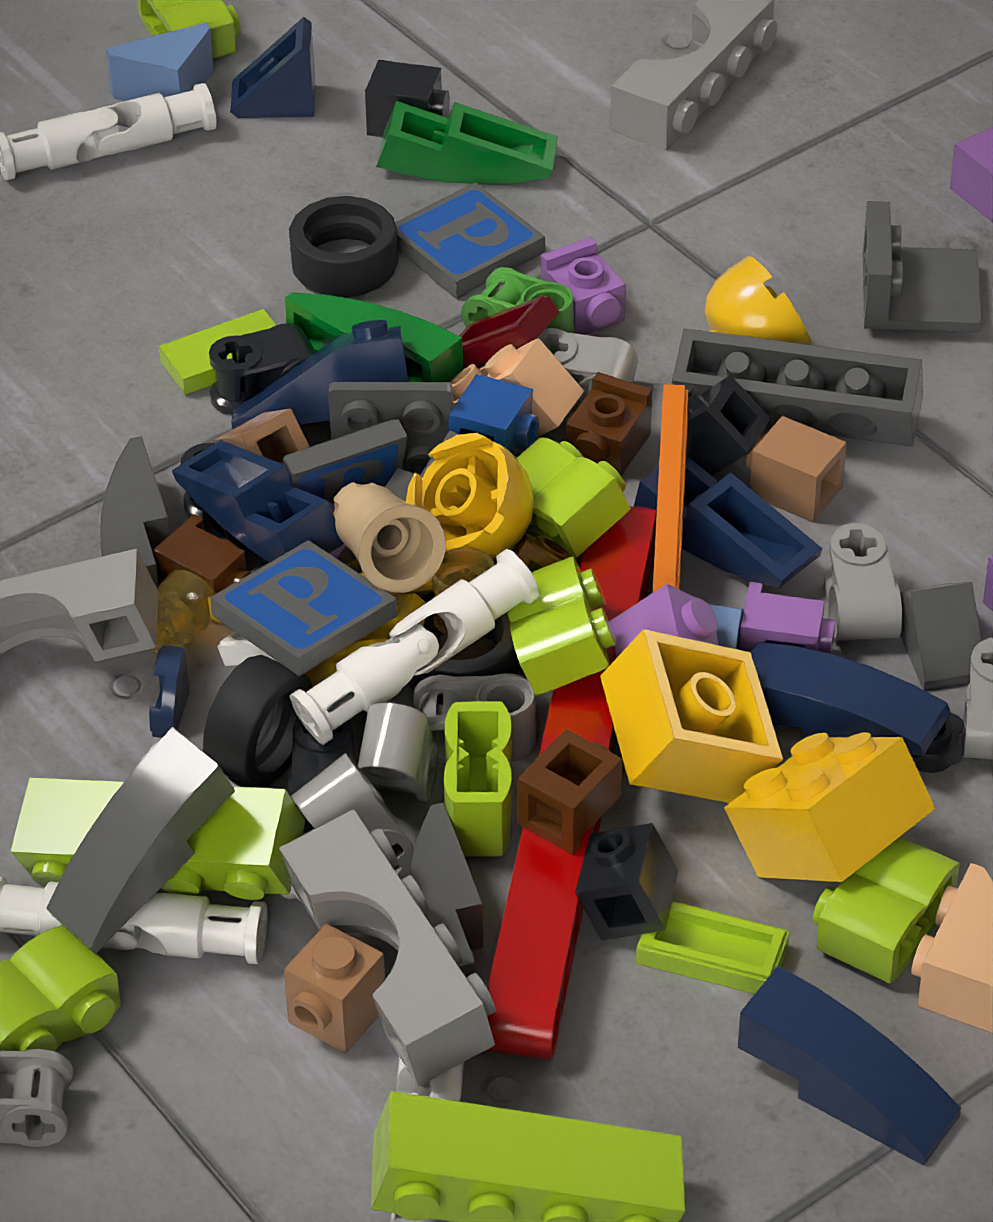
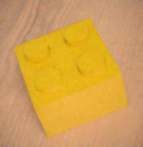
(689, 716)
(829, 807)

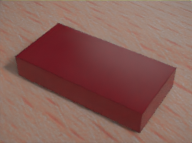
(512, 326)

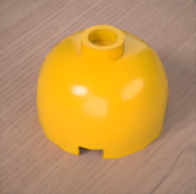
(746, 307)
(475, 494)

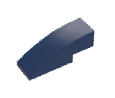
(257, 501)
(735, 528)
(844, 697)
(846, 1066)

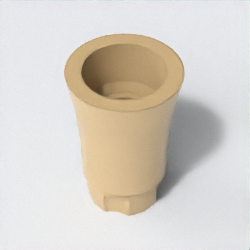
(392, 539)

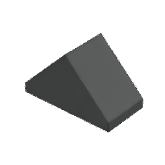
(940, 632)

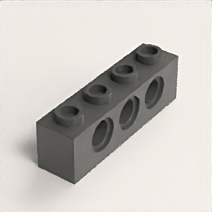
(814, 385)

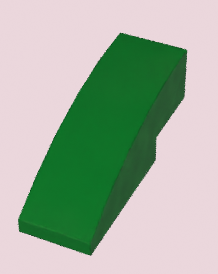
(464, 147)
(429, 350)

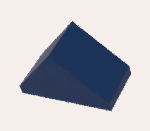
(279, 79)

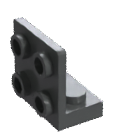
(916, 285)
(419, 406)

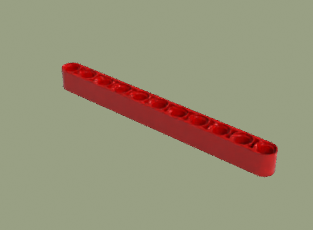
(541, 908)

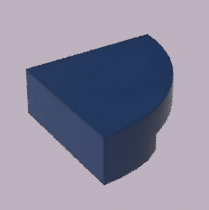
(174, 690)

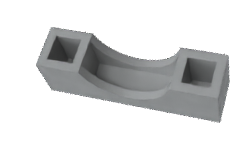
(665, 97)
(98, 602)
(426, 1001)

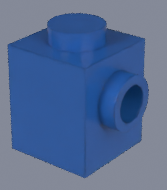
(497, 412)

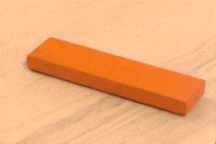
(671, 487)

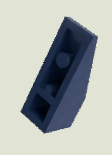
(364, 355)

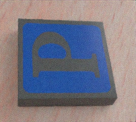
(467, 239)
(358, 457)
(303, 607)

